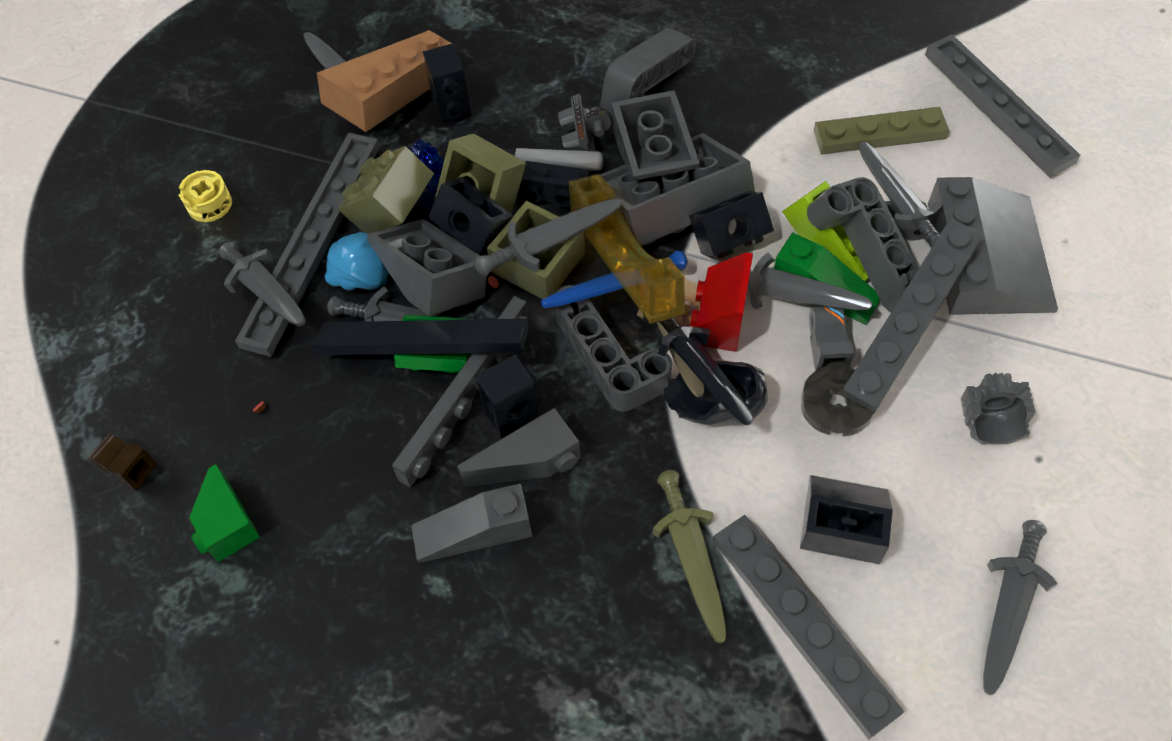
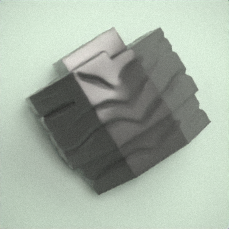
(998, 409)

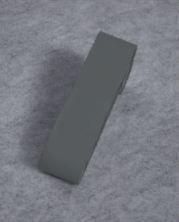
(646, 66)
(872, 233)
(603, 345)

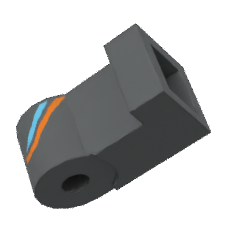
(829, 336)

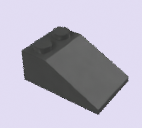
(653, 135)
(429, 266)

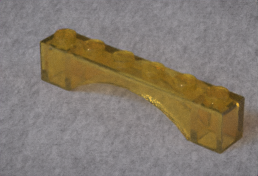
(650, 282)

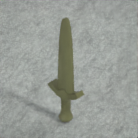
(692, 553)

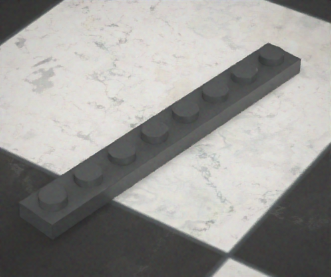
(308, 243)

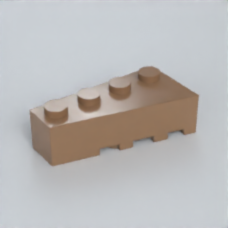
(378, 82)

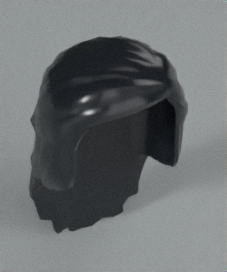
(707, 410)

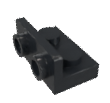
(548, 183)

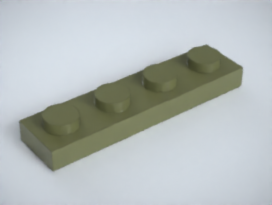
(881, 130)

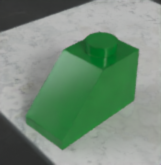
(220, 518)

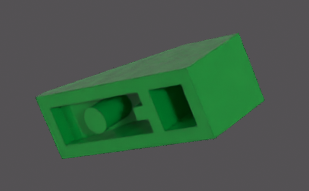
(815, 262)

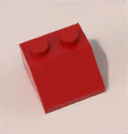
(723, 301)

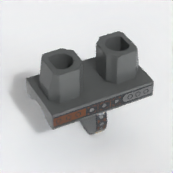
(585, 123)

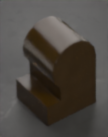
(119, 458)

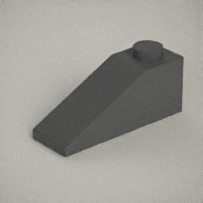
(526, 454)
(473, 524)

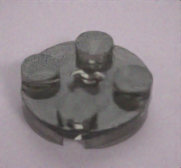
(828, 417)

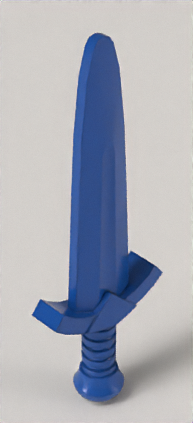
(599, 286)

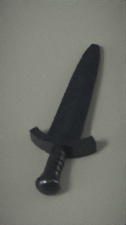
(689, 346)

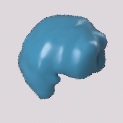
(355, 264)

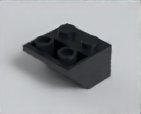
(846, 520)

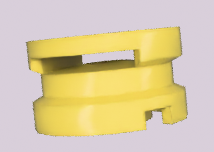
(205, 193)

